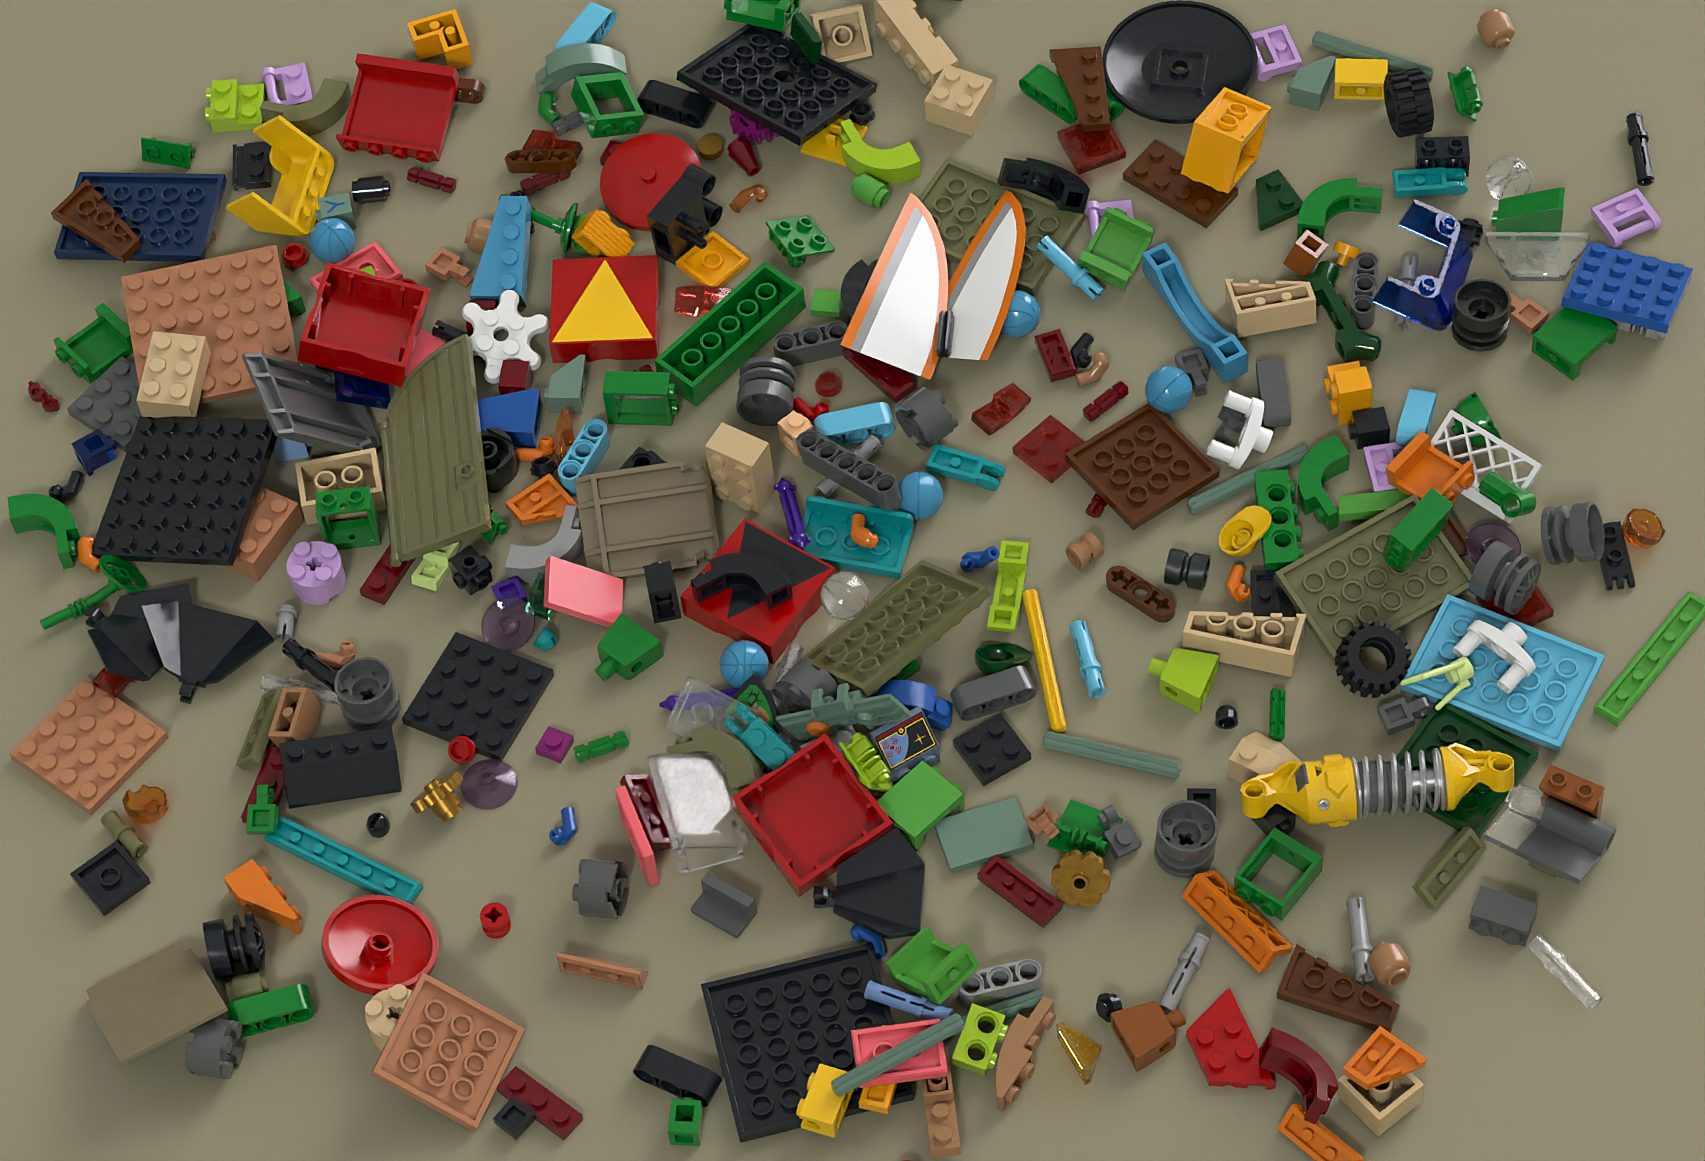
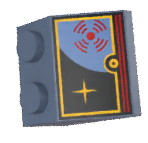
(906, 744)

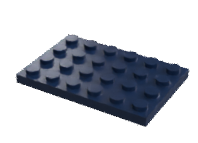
(164, 210)

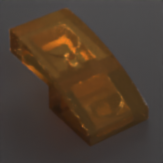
(563, 435)

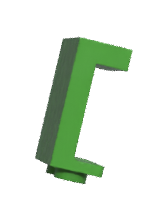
(1116, 248)
(920, 802)
(932, 966)

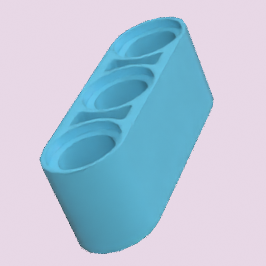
(589, 26)
(1416, 415)
(856, 424)
(584, 454)

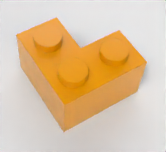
(441, 35)
(1348, 389)

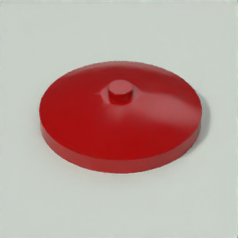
(641, 174)
(378, 943)

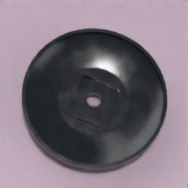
(1170, 35)

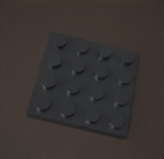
(478, 695)

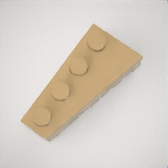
(913, 39)
(1247, 640)

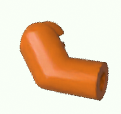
(545, 448)
(84, 553)
(1235, 587)

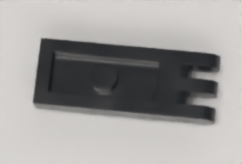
(1615, 559)

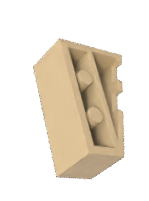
(1269, 307)

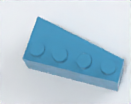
(505, 252)

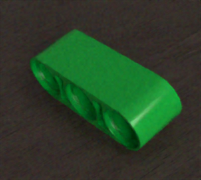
(1048, 91)
(272, 1009)

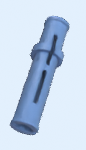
(896, 999)

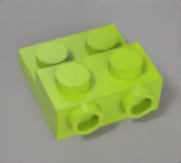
(234, 105)

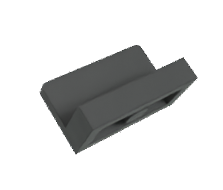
(724, 906)

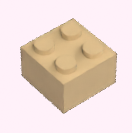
(959, 100)
(1383, 1104)

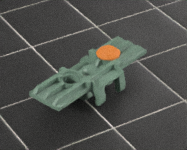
(848, 709)

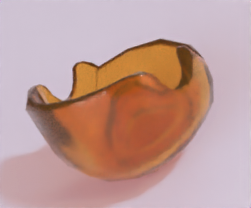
(1642, 528)
(146, 805)

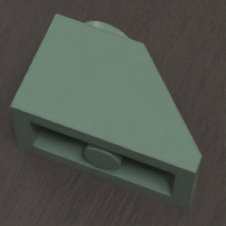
(1312, 83)
(568, 387)

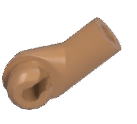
(1096, 372)

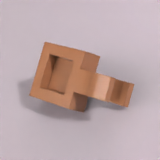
(446, 264)
(1527, 314)
(1043, 820)

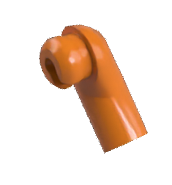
(860, 534)

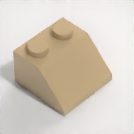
(842, 33)

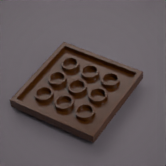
(1142, 466)

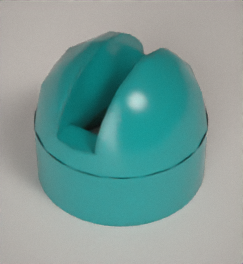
(545, 639)

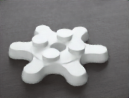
(520, 332)

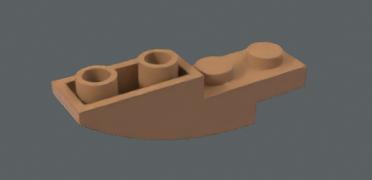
(1017, 1050)
(941, 1115)

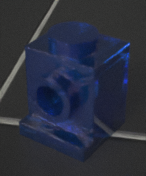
(94, 451)

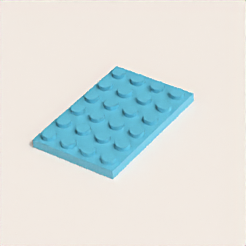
(1539, 706)

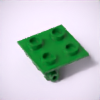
(798, 238)
(1080, 830)

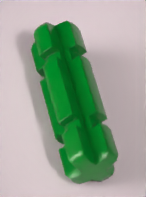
(1277, 714)
(600, 746)

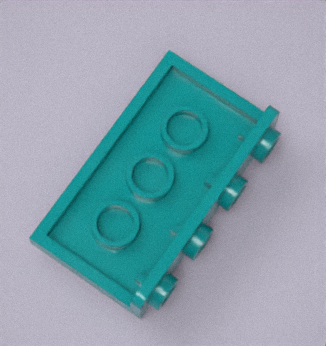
(830, 528)

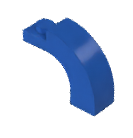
(917, 694)

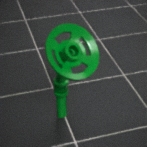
(561, 226)
(117, 581)

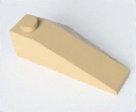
(1257, 756)

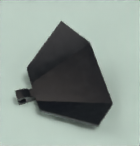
(124, 636)
(202, 643)
(879, 888)

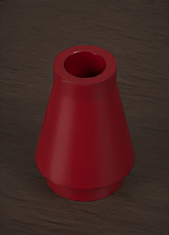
(743, 155)

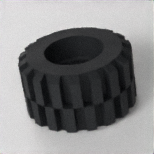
(1408, 102)
(1388, 644)

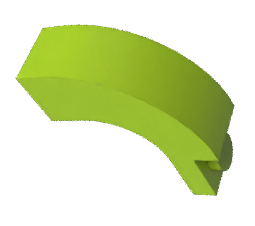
(884, 165)

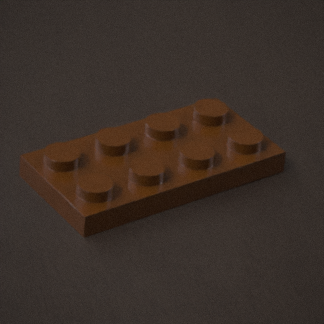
(1160, 176)

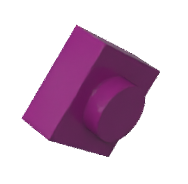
(554, 744)

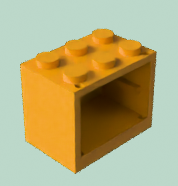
(1225, 140)

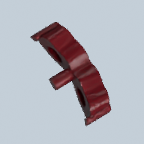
(40, 395)

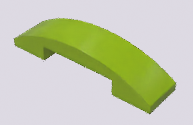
(1009, 586)

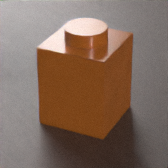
(1305, 254)

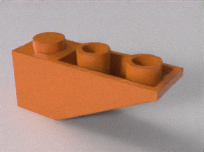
(255, 893)

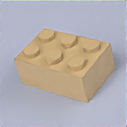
(173, 375)
(740, 468)
(336, 473)

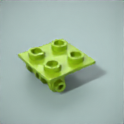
(871, 769)

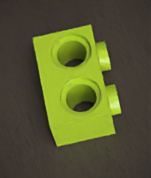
(973, 1038)

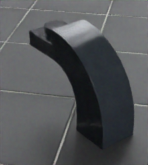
(1050, 180)
(853, 288)
(747, 572)

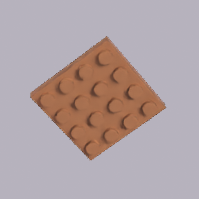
(89, 746)
(447, 1051)

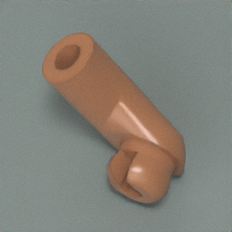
(341, 657)

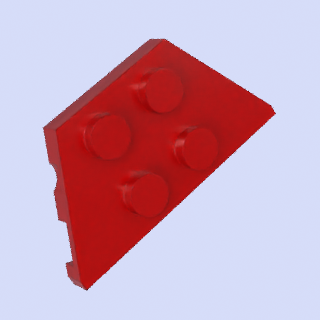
(1227, 1046)

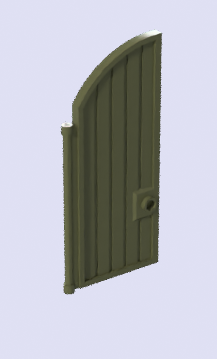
(435, 456)

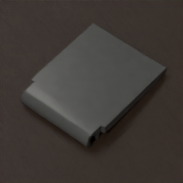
(305, 408)

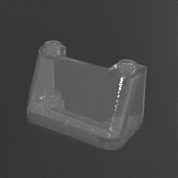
(696, 810)

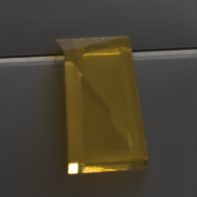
(1080, 1050)

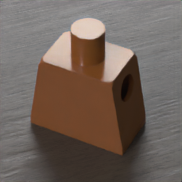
(1146, 1032)

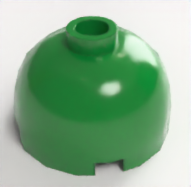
(1474, 411)

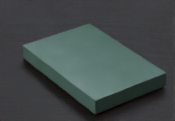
(982, 833)

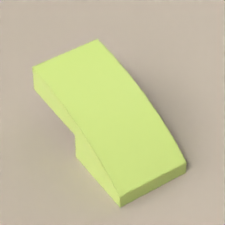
(434, 567)

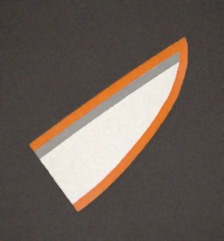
(987, 281)
(904, 296)

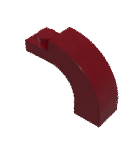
(1303, 1068)

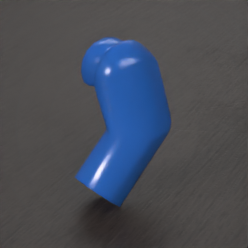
(978, 559)
(563, 834)
(859, 933)

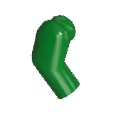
(545, 107)

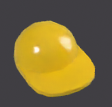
(1244, 530)

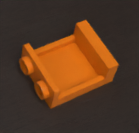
(1425, 467)

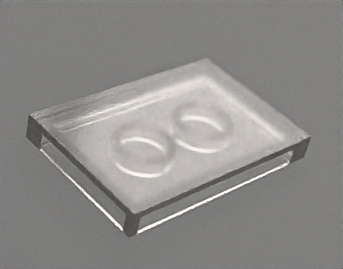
(704, 708)

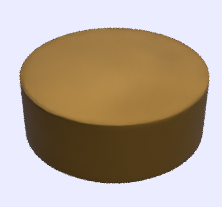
(710, 147)

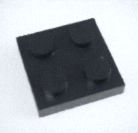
(992, 749)
(110, 878)

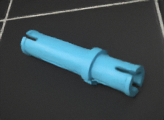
(1078, 276)
(1089, 667)

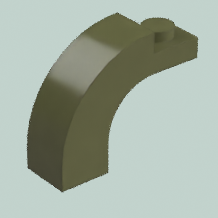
(316, 114)
(739, 761)

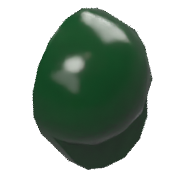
(1000, 657)

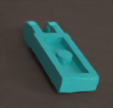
(1429, 182)
(964, 467)
(761, 739)

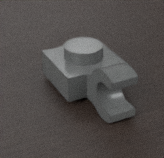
(1195, 367)
(1232, 422)
(1400, 715)
(1120, 837)

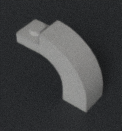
(566, 545)

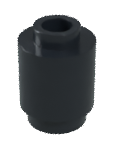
(371, 189)

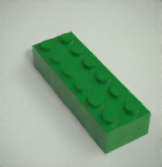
(731, 333)

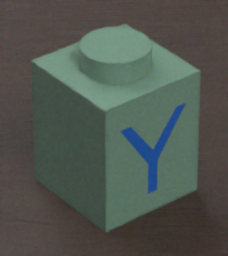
(338, 207)

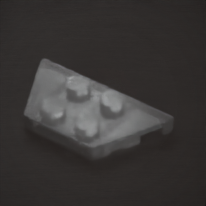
(1537, 254)

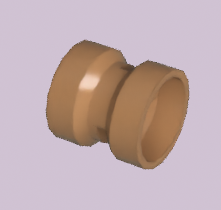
(1084, 551)

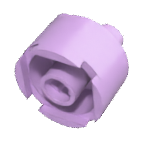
(316, 572)

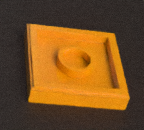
(714, 264)

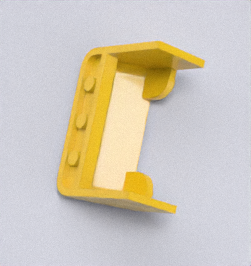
(304, 180)

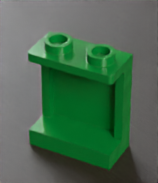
(762, 13)
(1571, 339)
(96, 345)

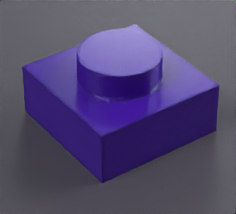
(509, 588)

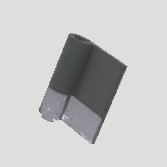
(1551, 834)

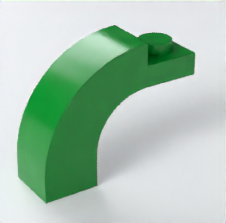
(1335, 198)
(1318, 466)
(45, 513)

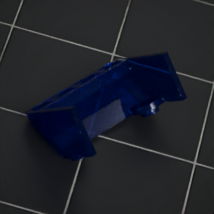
(1430, 298)

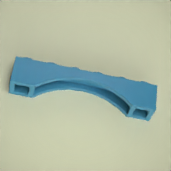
(1217, 345)

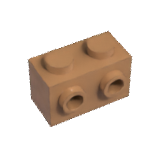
(294, 716)

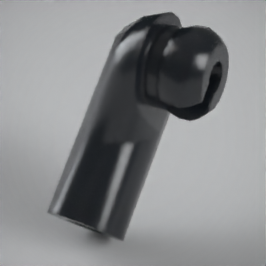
(1079, 351)

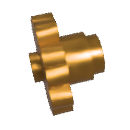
(440, 797)
(1080, 878)

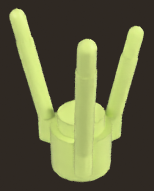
(1455, 672)

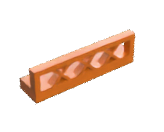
(1236, 922)

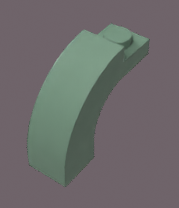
(577, 61)

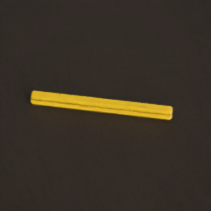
(1044, 661)

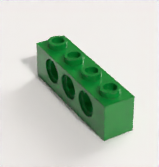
(1277, 486)

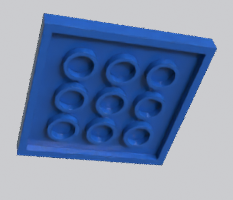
(1627, 287)

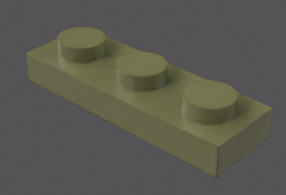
(254, 747)
(1449, 867)

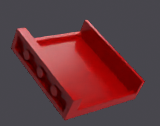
(399, 108)

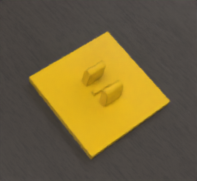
(827, 144)

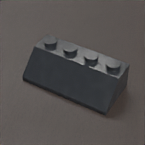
(340, 767)

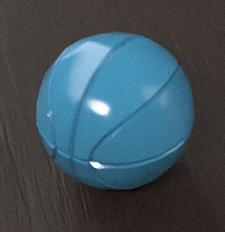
(332, 240)
(1022, 315)
(1168, 389)
(920, 495)
(741, 661)

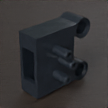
(684, 215)

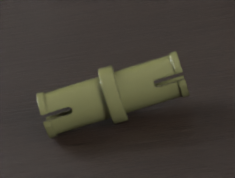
(124, 834)

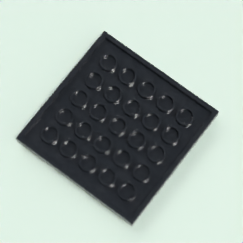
(186, 490)
(785, 1022)

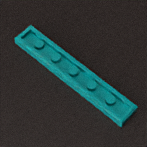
(343, 861)

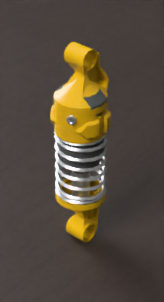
(1347, 790)

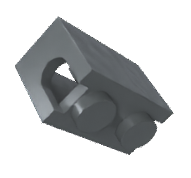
(1503, 916)

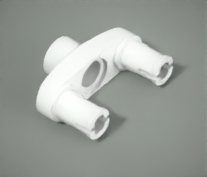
(1252, 435)
(1505, 644)

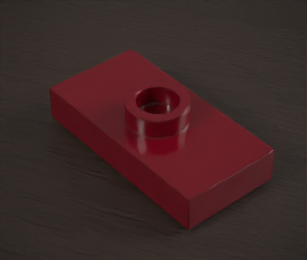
(1055, 355)

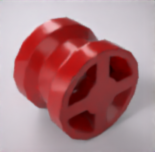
(500, 925)

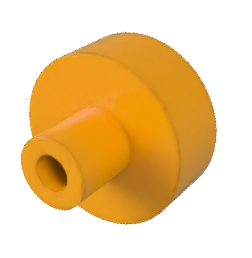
(1346, 251)

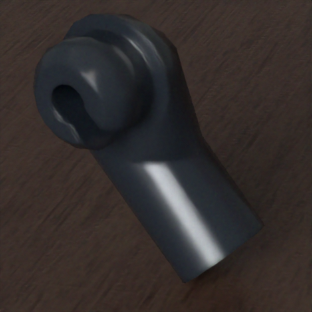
(68, 491)

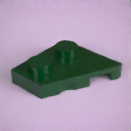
(1275, 200)

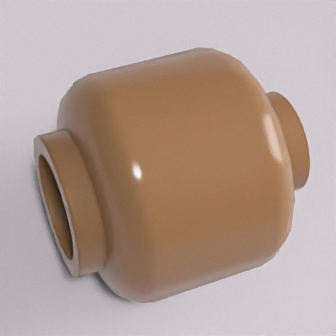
(1495, 29)
(477, 234)
(1389, 964)

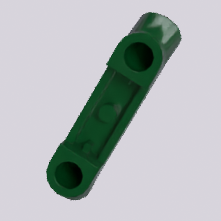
(1348, 339)

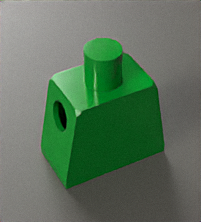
(627, 650)

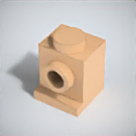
(790, 428)

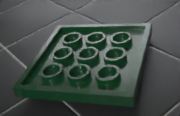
(1452, 726)

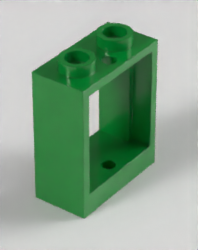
(603, 87)
(639, 410)
(1417, 530)
(338, 533)
(1291, 852)

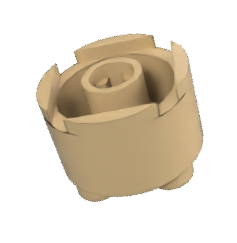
(384, 1011)

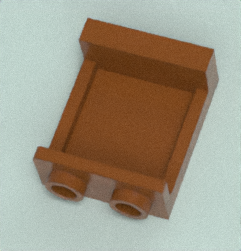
(1573, 791)

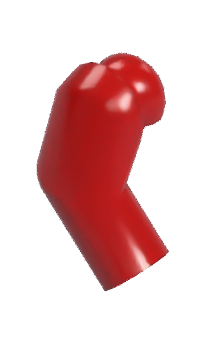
(810, 413)

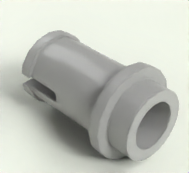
(286, 615)

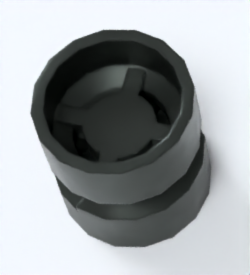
(1182, 568)

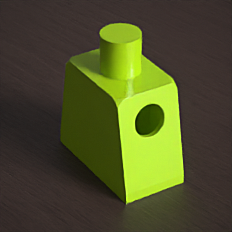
(1186, 676)

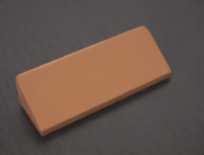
(602, 970)

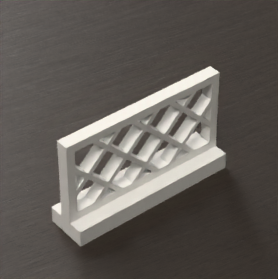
(1473, 492)

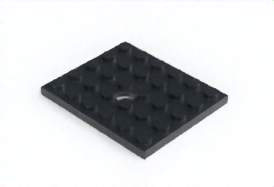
(743, 75)

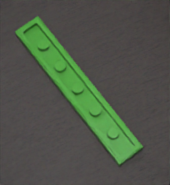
(1651, 660)

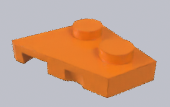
(540, 502)
(1382, 1060)

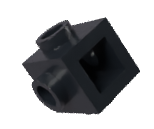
(470, 570)

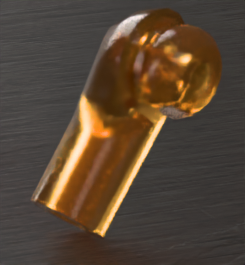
(746, 195)

